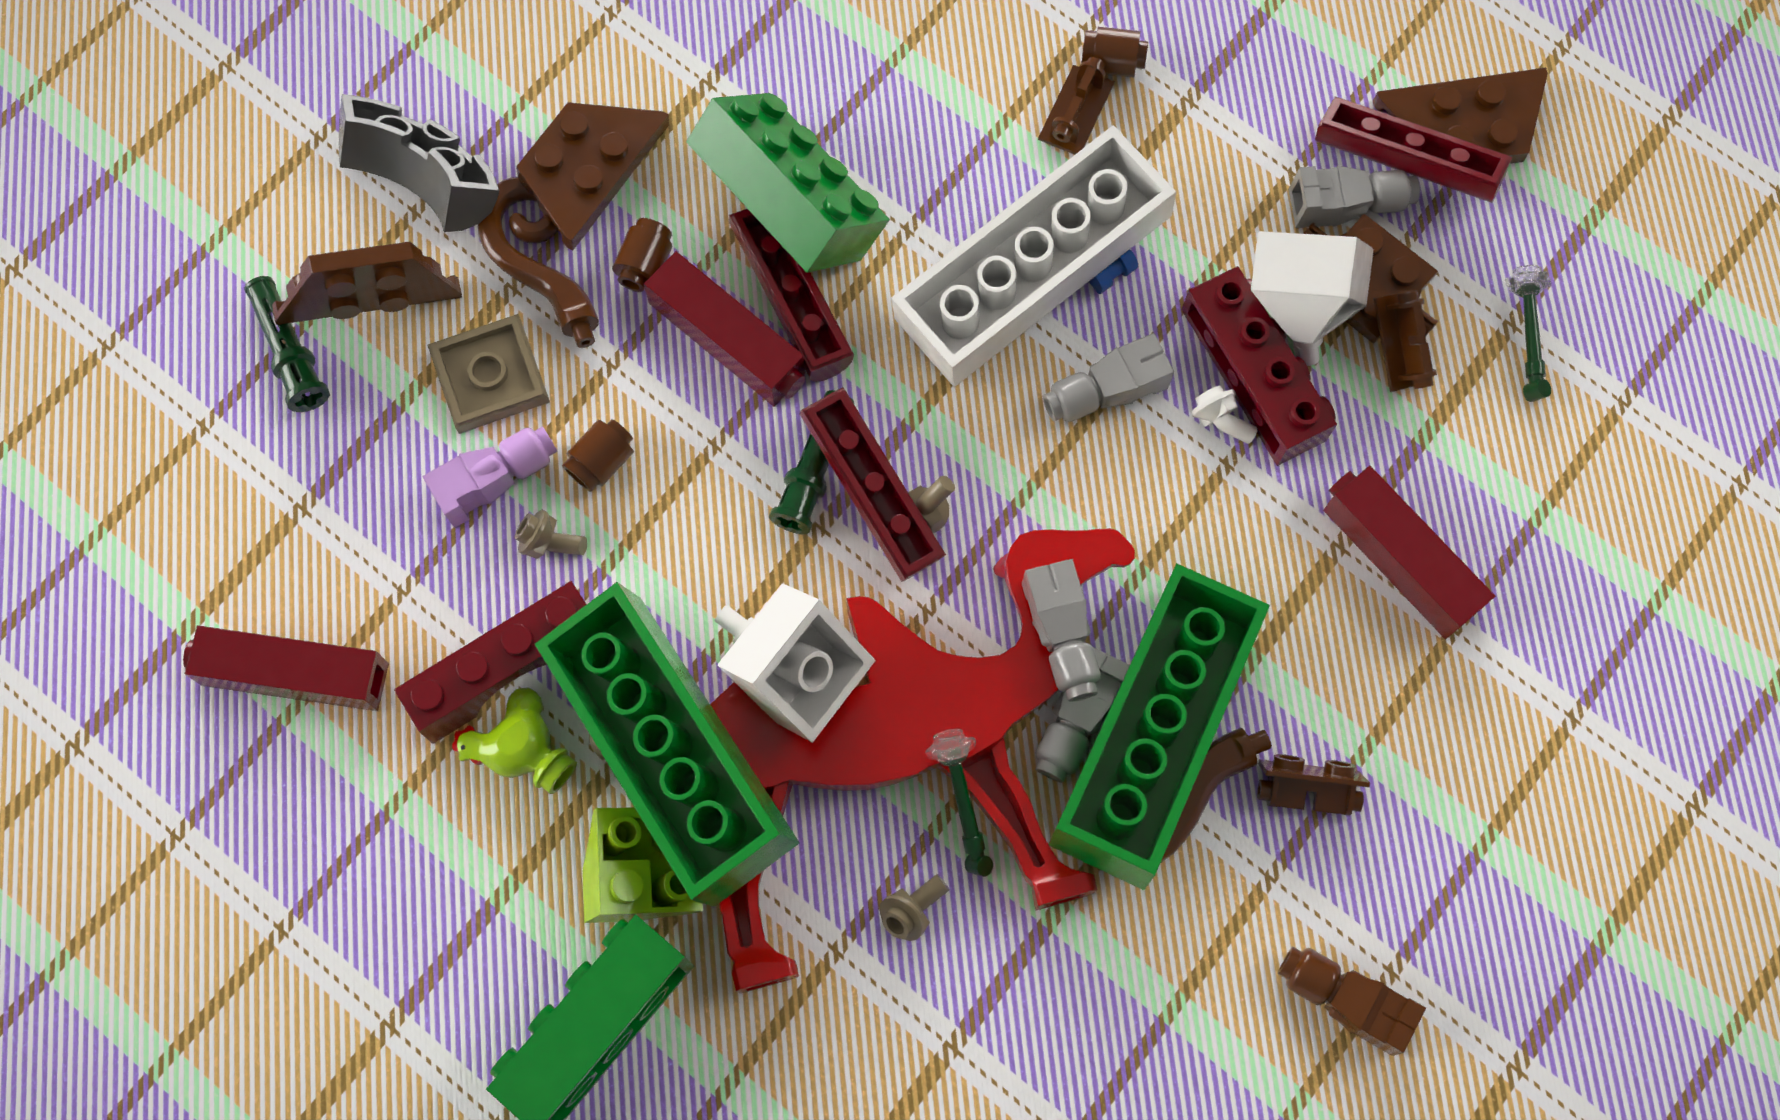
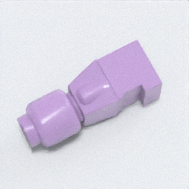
(484, 474)

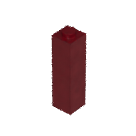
(726, 329)
(1407, 551)
(286, 668)

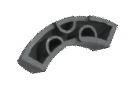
(419, 158)

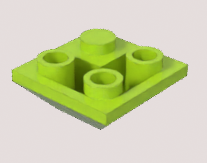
(628, 872)

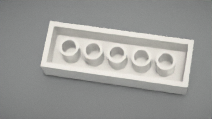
(1033, 255)

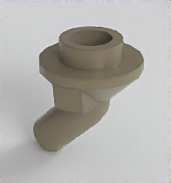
(933, 502)
(538, 535)
(904, 914)

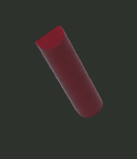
(1413, 149)
(794, 299)
(872, 484)

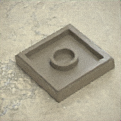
(488, 373)

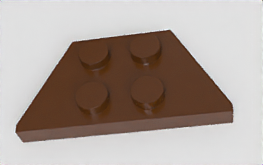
(1482, 110)
(586, 162)
(364, 281)

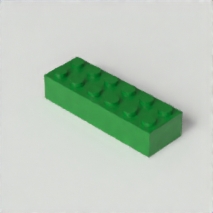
(1159, 727)
(666, 746)

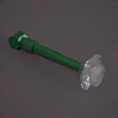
(1528, 283)
(951, 750)

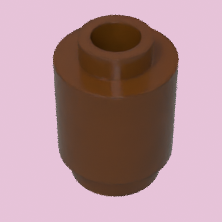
(1117, 48)
(642, 253)
(598, 454)

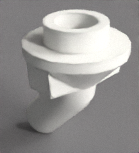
(1215, 408)

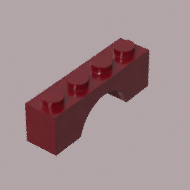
(461, 683)

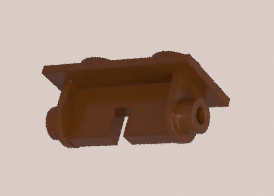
(1077, 107)
(1404, 340)
(1332, 784)

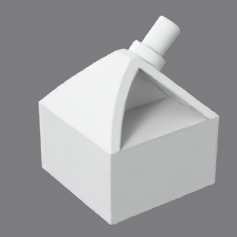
(1311, 283)
(794, 660)

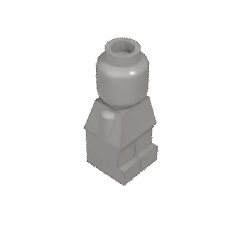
(1347, 193)
(1113, 381)
(1063, 626)
(1067, 738)

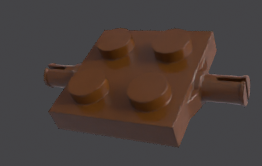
(1392, 271)

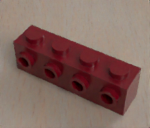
(1259, 366)

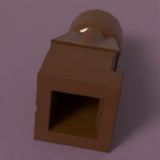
(1353, 1000)

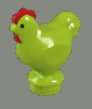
(518, 745)

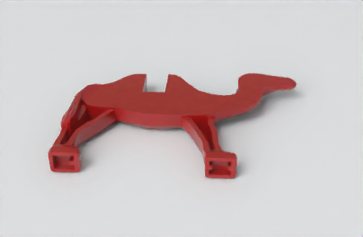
(891, 721)

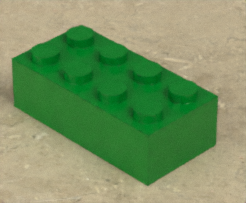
(787, 180)
(590, 1025)

